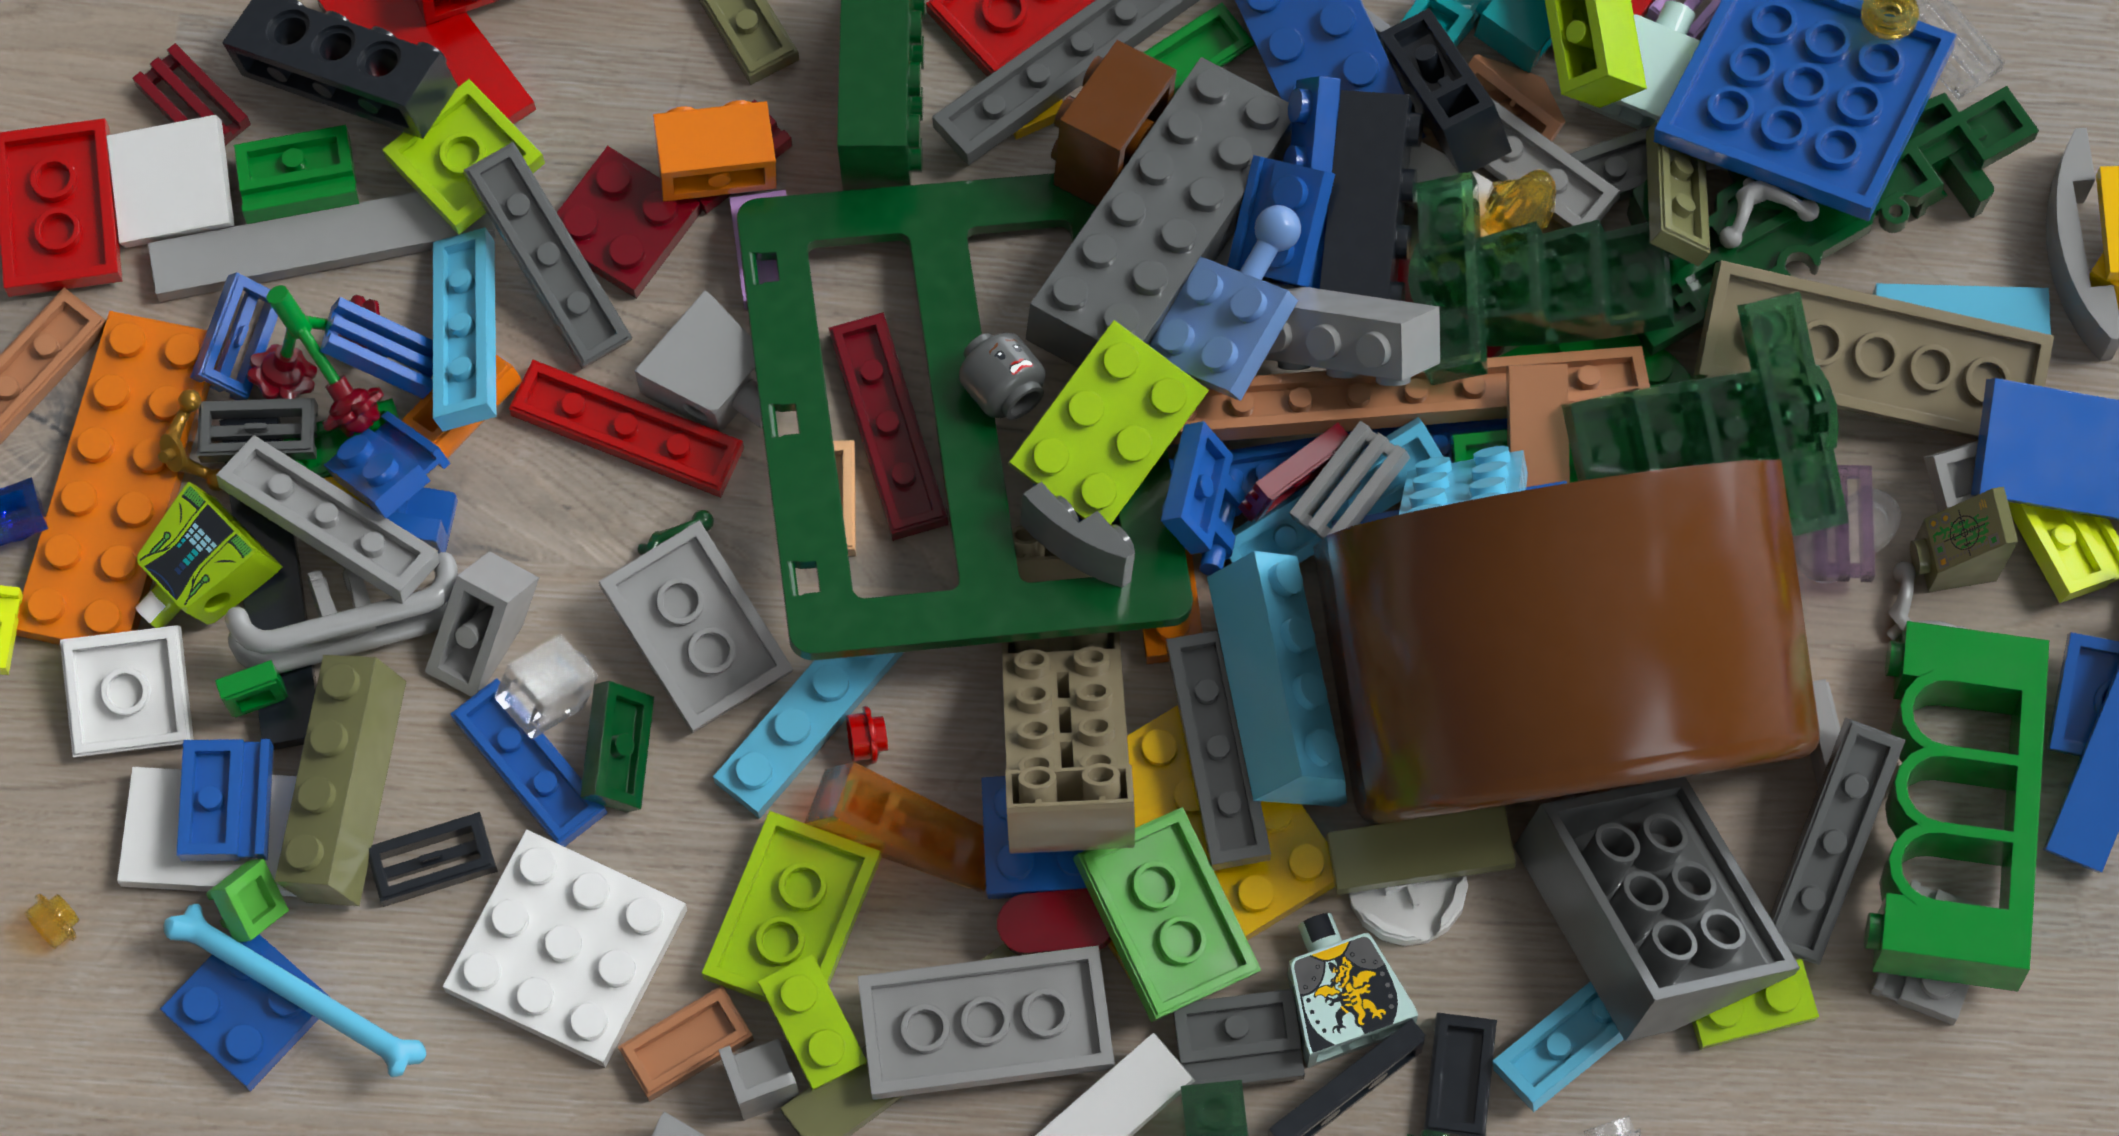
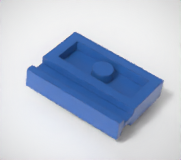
(1292, 186)
(386, 464)
(225, 800)

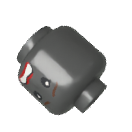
(1002, 375)

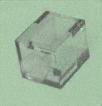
(546, 686)

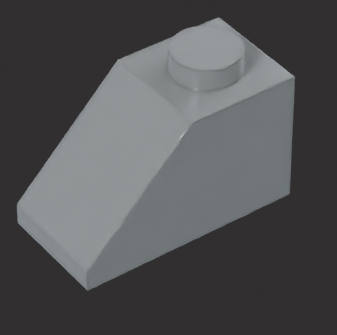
(480, 622)

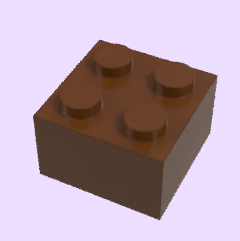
(1108, 120)

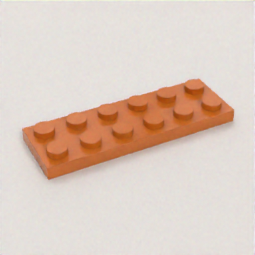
(112, 483)

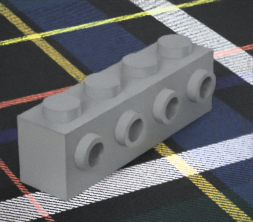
(1358, 336)

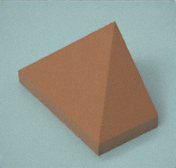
(1520, 93)

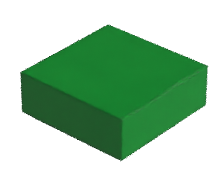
(251, 689)

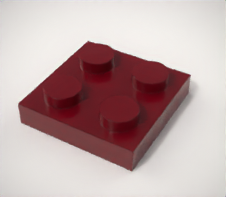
(623, 222)

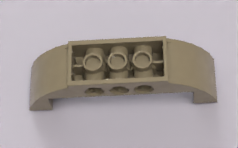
(1065, 731)

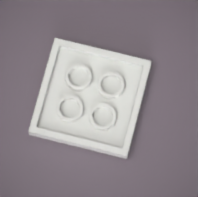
(565, 948)

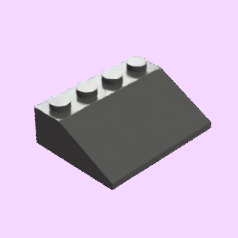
(1653, 905)

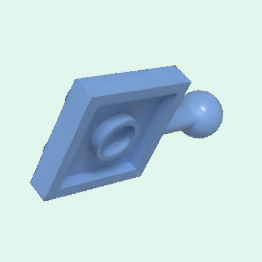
(1229, 316)

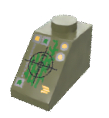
(1965, 542)

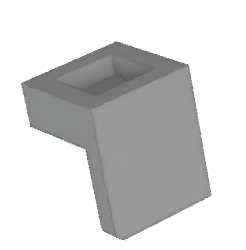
(759, 1078)

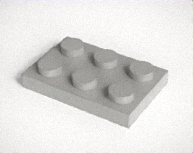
(695, 626)

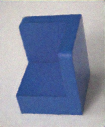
(428, 516)

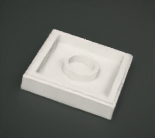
(170, 181)
(126, 691)

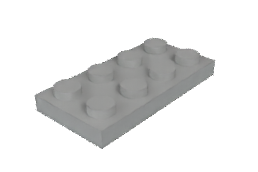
(985, 1022)

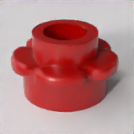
(866, 736)

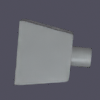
(703, 368)

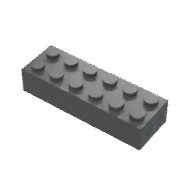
(1161, 214)

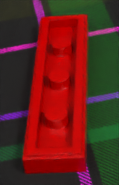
(626, 428)

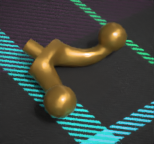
(172, 448)

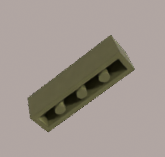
(340, 780)

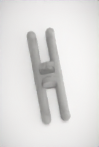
(343, 632)

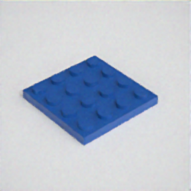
(1804, 98)

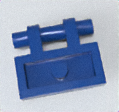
(1204, 497)

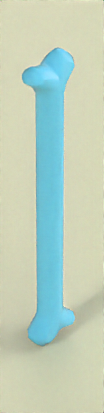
(393, 1050)

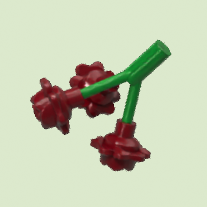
(286, 373)

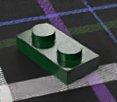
(617, 746)

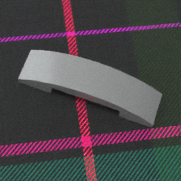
(2089, 308)

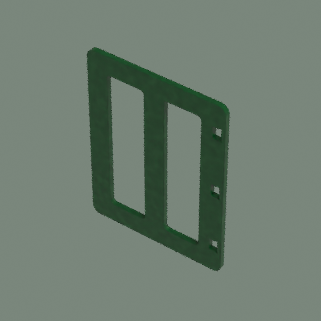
(802, 469)

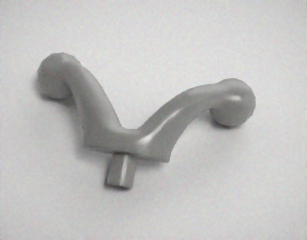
(1757, 192)
(1905, 573)

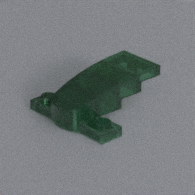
(1527, 283)
(1766, 413)

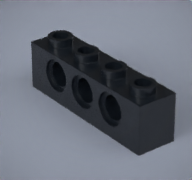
(342, 64)

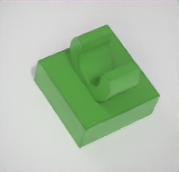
(248, 900)

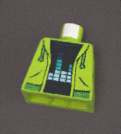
(200, 561)

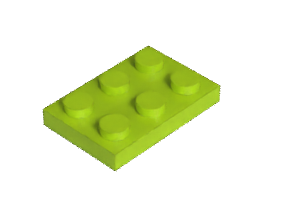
(1109, 424)
(790, 903)

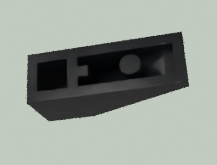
(1447, 92)

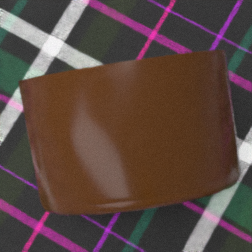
(1568, 640)

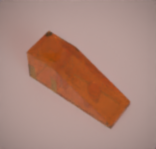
(899, 824)

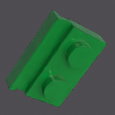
(296, 174)

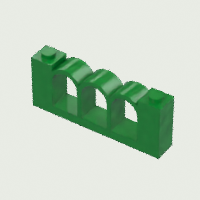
(1941, 937)

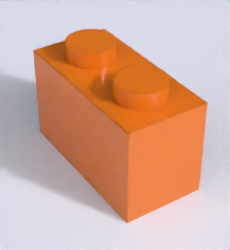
(715, 150)

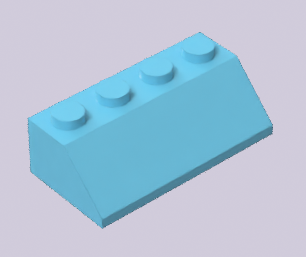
(1277, 681)

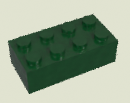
(880, 92)

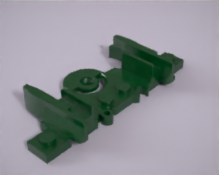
(1941, 145)

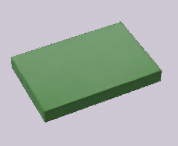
(1167, 915)

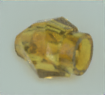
(1520, 202)

